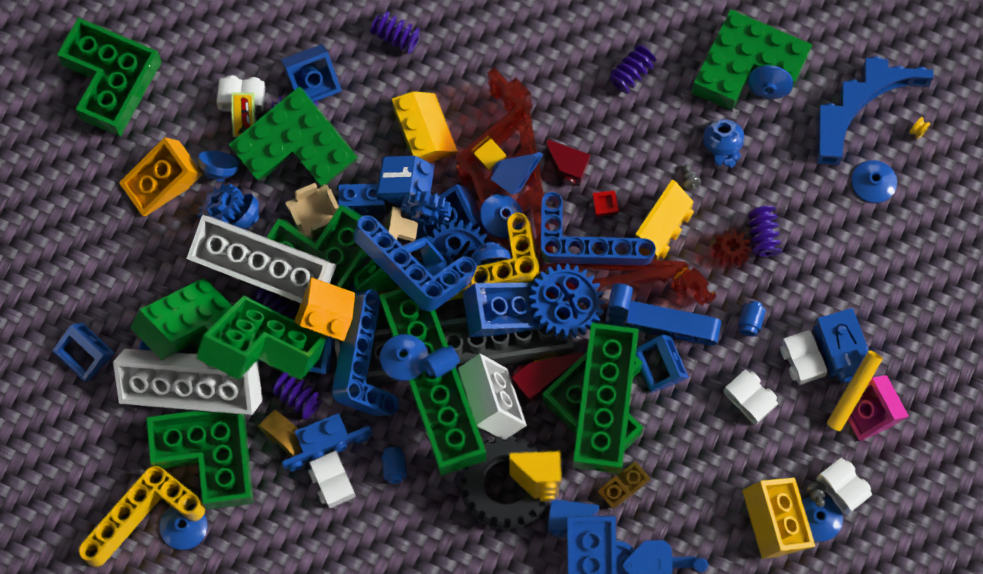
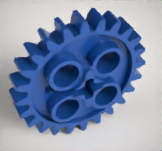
(445, 248)
(547, 309)

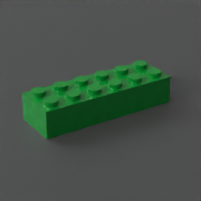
(605, 398)

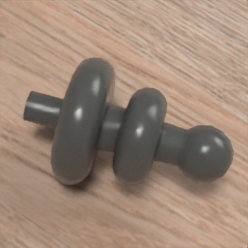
(690, 179)
(816, 491)

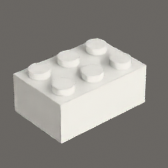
(492, 396)

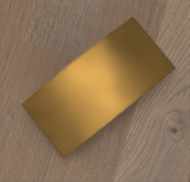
(282, 431)
(624, 485)

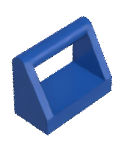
(432, 258)
(91, 343)
(671, 359)

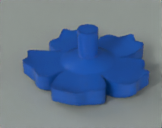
(728, 161)

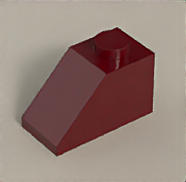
(568, 162)

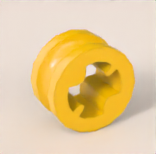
(919, 128)

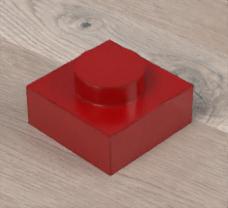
(605, 203)

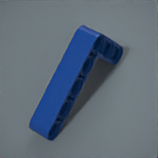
(586, 244)
(409, 268)
(660, 320)
(354, 360)

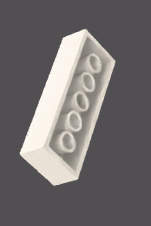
(256, 259)
(183, 383)

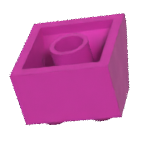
(876, 409)

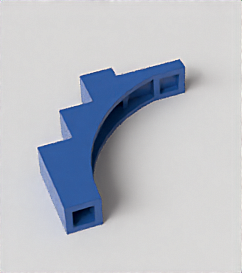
(854, 95)

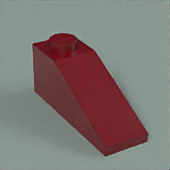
(540, 375)

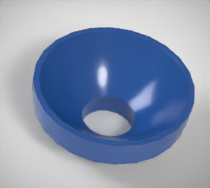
(723, 143)
(218, 165)
(248, 214)
(489, 254)

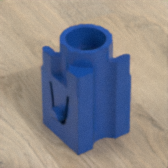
(841, 343)

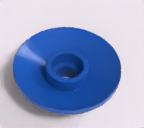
(770, 82)
(871, 190)
(492, 216)
(403, 368)
(833, 519)
(185, 537)

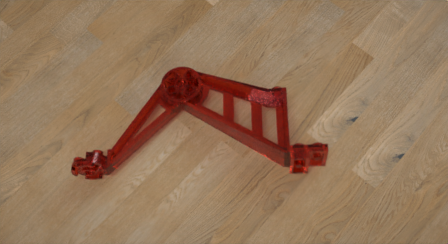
(518, 105)

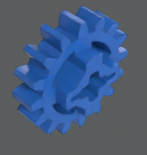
(222, 203)
(426, 208)

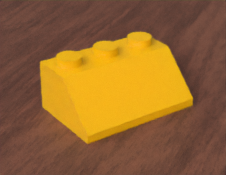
(423, 126)
(665, 220)
(537, 473)
(778, 517)

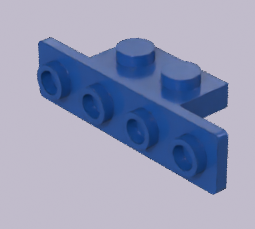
(324, 438)

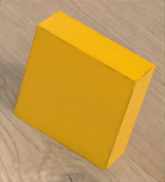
(489, 154)

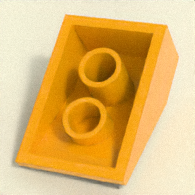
(160, 176)

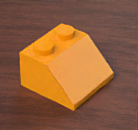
(326, 309)

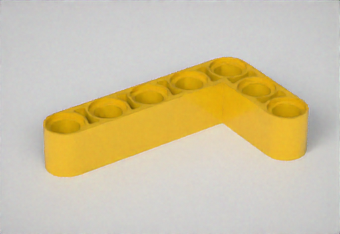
(517, 263)
(138, 510)

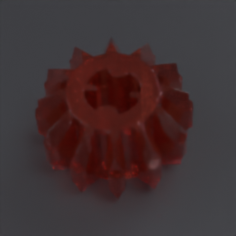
(740, 246)

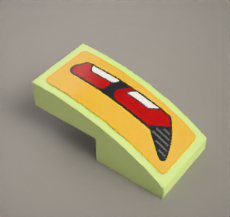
(242, 112)

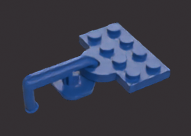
(595, 550)

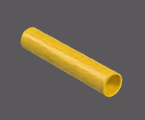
(854, 390)

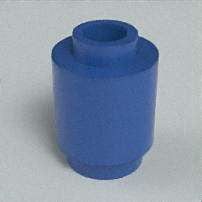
(751, 318)
(441, 361)
(394, 465)

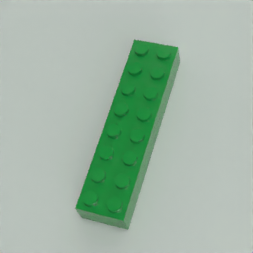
(441, 399)

